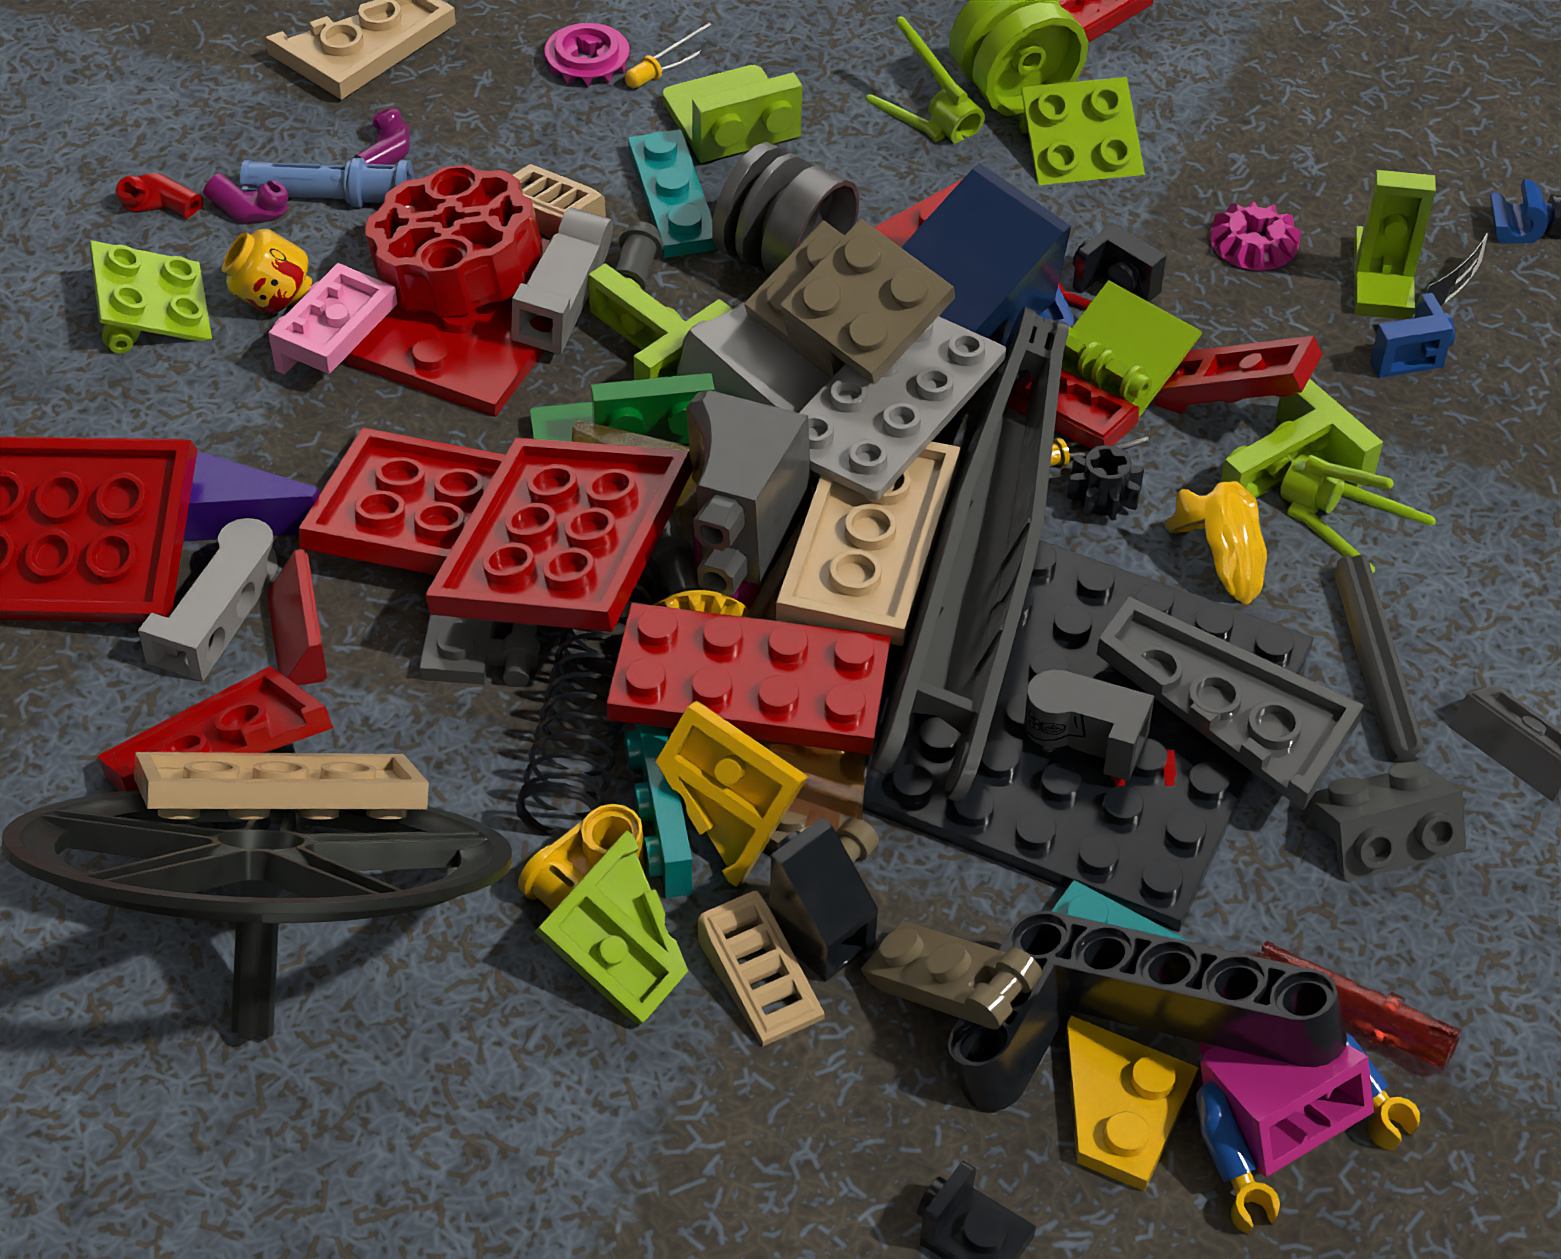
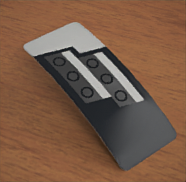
(1455, 281)

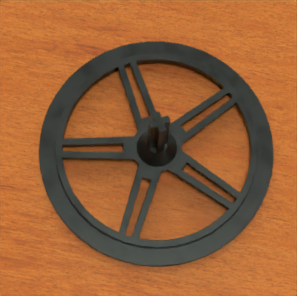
(259, 870)

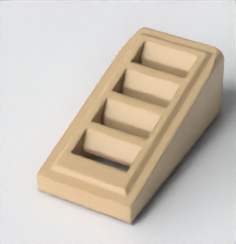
(567, 194)
(744, 928)

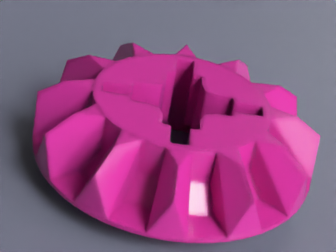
(592, 38)
(1252, 250)

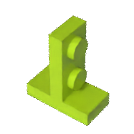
(1391, 244)
(644, 321)
(1309, 426)

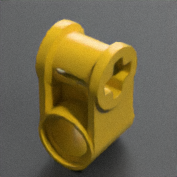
(562, 865)

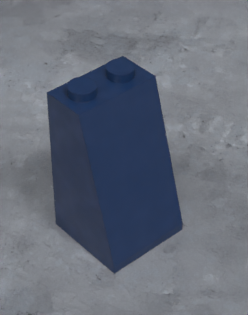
(995, 252)

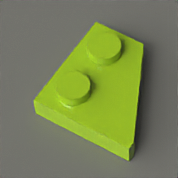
(617, 933)

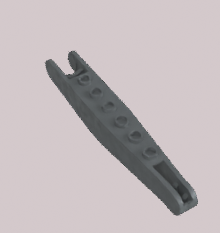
(980, 562)

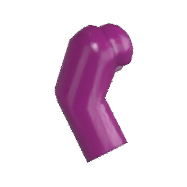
(391, 141)
(247, 207)

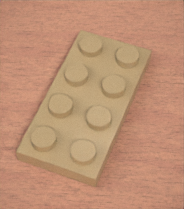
(866, 557)
(258, 782)

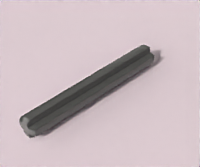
(1378, 660)

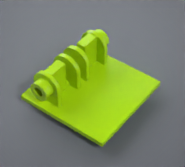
(1081, 130)
(147, 294)
(1127, 345)

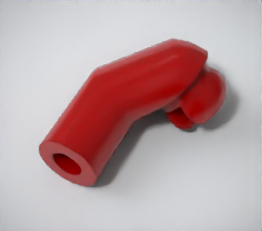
(156, 193)

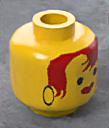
(266, 271)

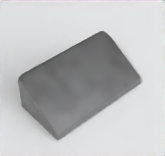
(1516, 740)

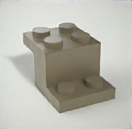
(850, 300)

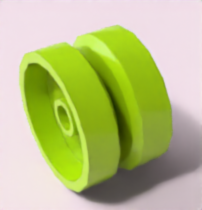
(1016, 46)

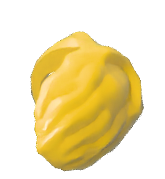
(1232, 532)

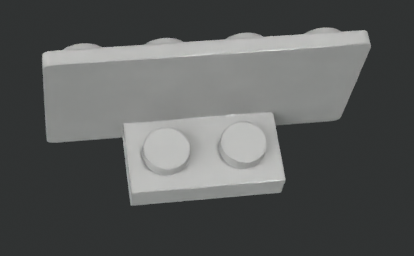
(874, 432)

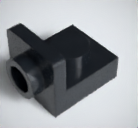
(1121, 260)
(968, 1223)

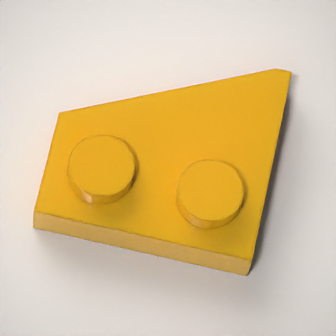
(728, 786)
(1123, 1101)

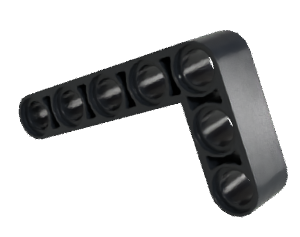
(1148, 984)

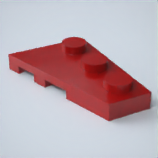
(244, 718)

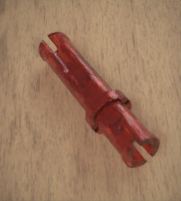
(1383, 1016)

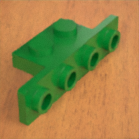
(637, 406)

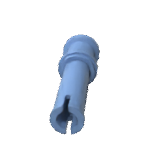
(352, 182)

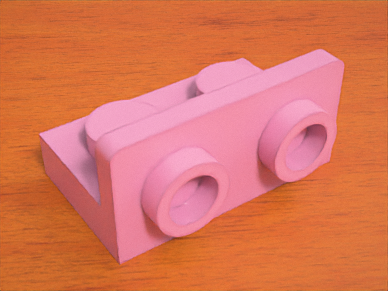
(330, 320)

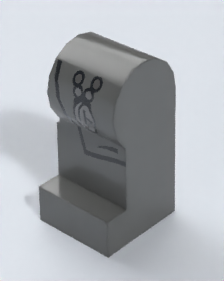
(1089, 718)

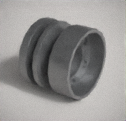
(775, 205)

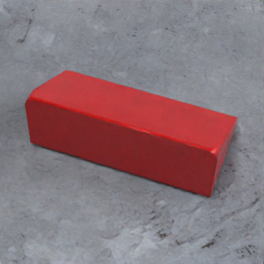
(296, 623)

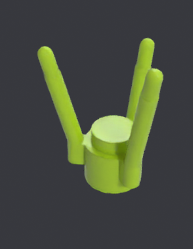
(950, 108)
(1319, 485)

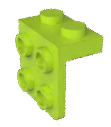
(735, 110)

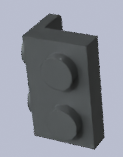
(1390, 819)

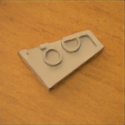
(361, 47)

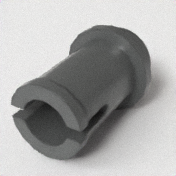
(639, 247)

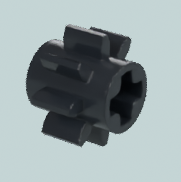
(1105, 481)

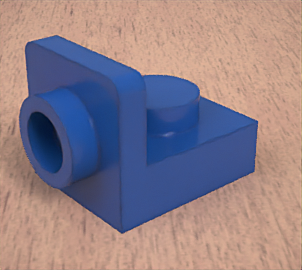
(1414, 342)

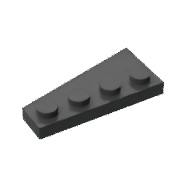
(1243, 703)

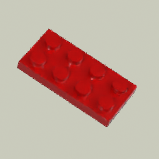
(755, 673)

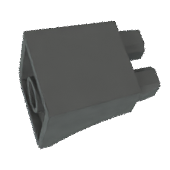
(749, 486)

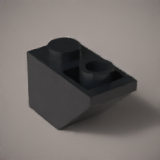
(821, 900)

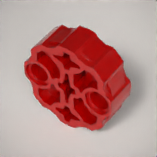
(454, 240)

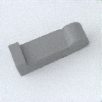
(561, 280)
(215, 603)

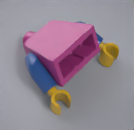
(1274, 1111)

